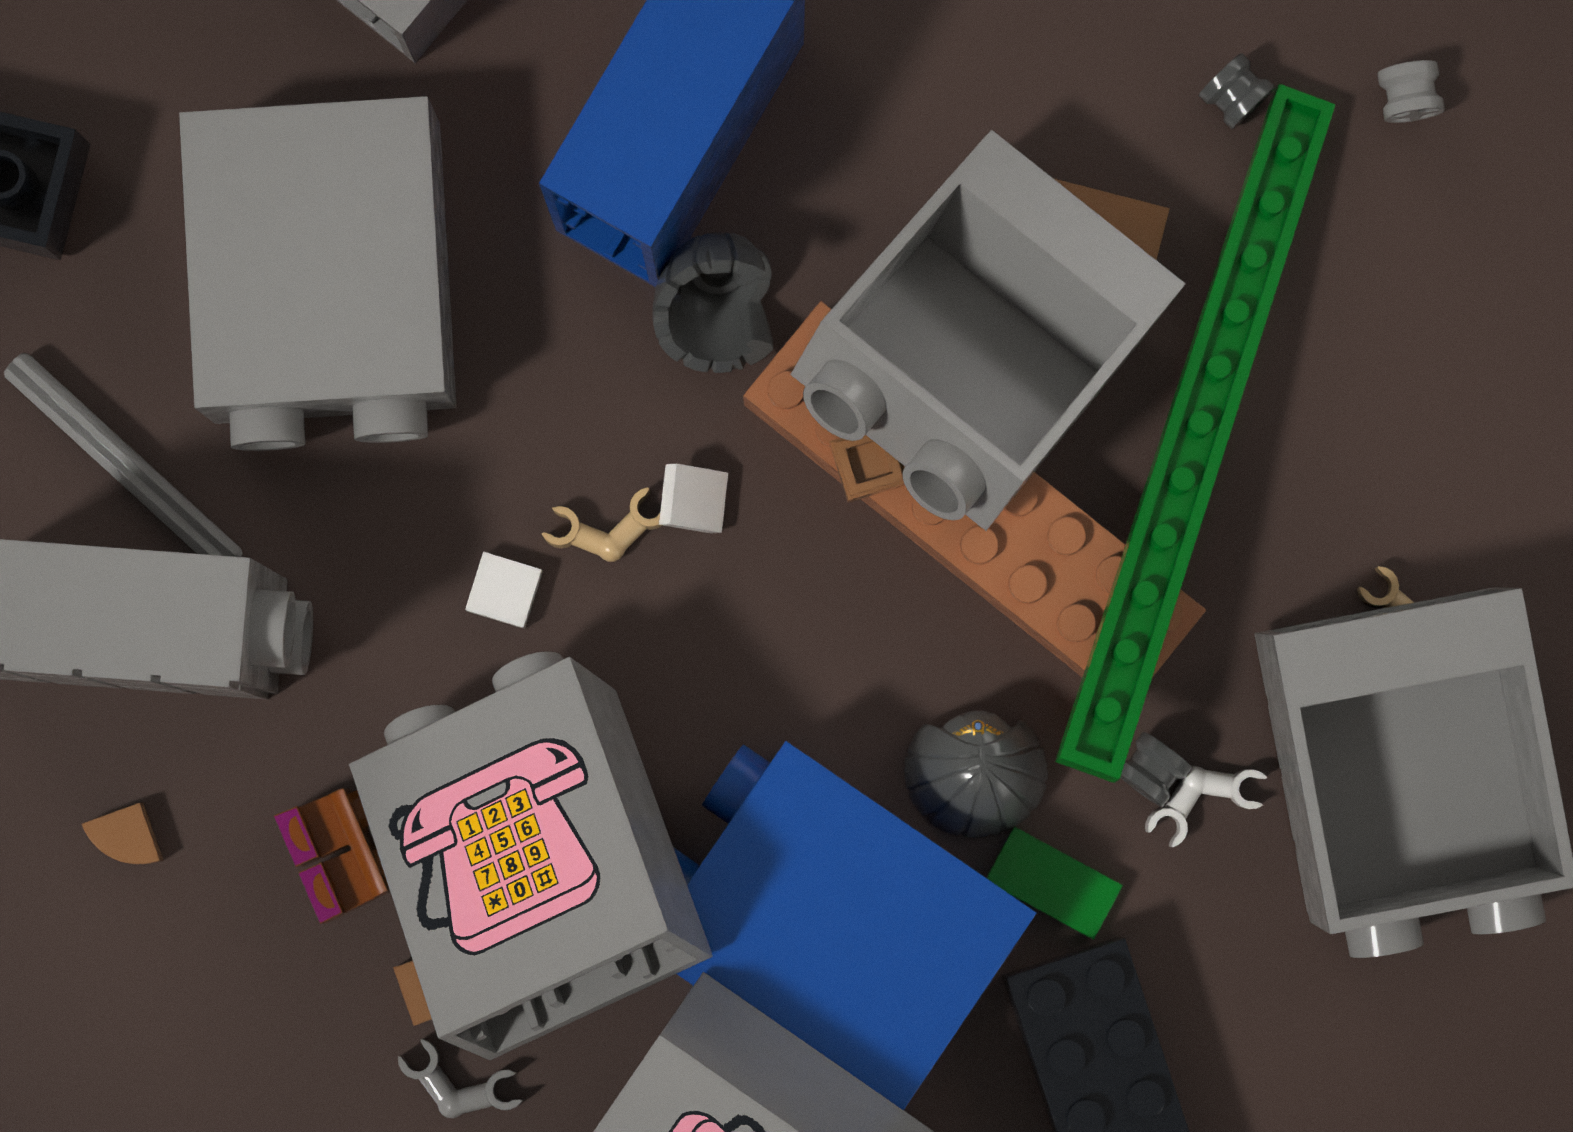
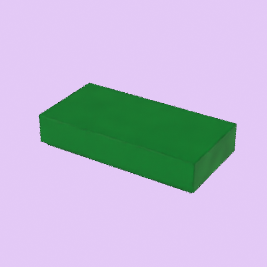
(1053, 883)

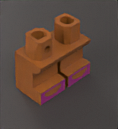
(322, 830)

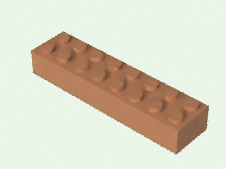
(1036, 562)

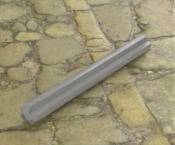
(118, 458)

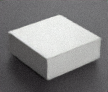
(693, 498)
(504, 590)

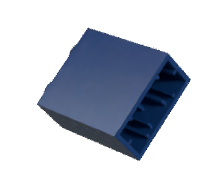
(668, 125)
(844, 920)

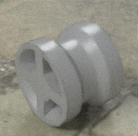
(1411, 91)

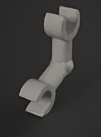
(449, 1100)

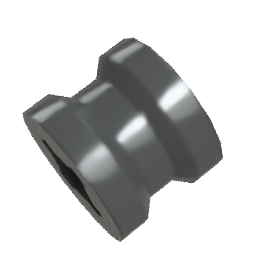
(1236, 91)
(1154, 769)

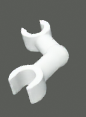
(1189, 790)

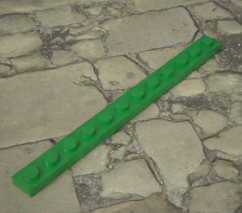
(1195, 436)

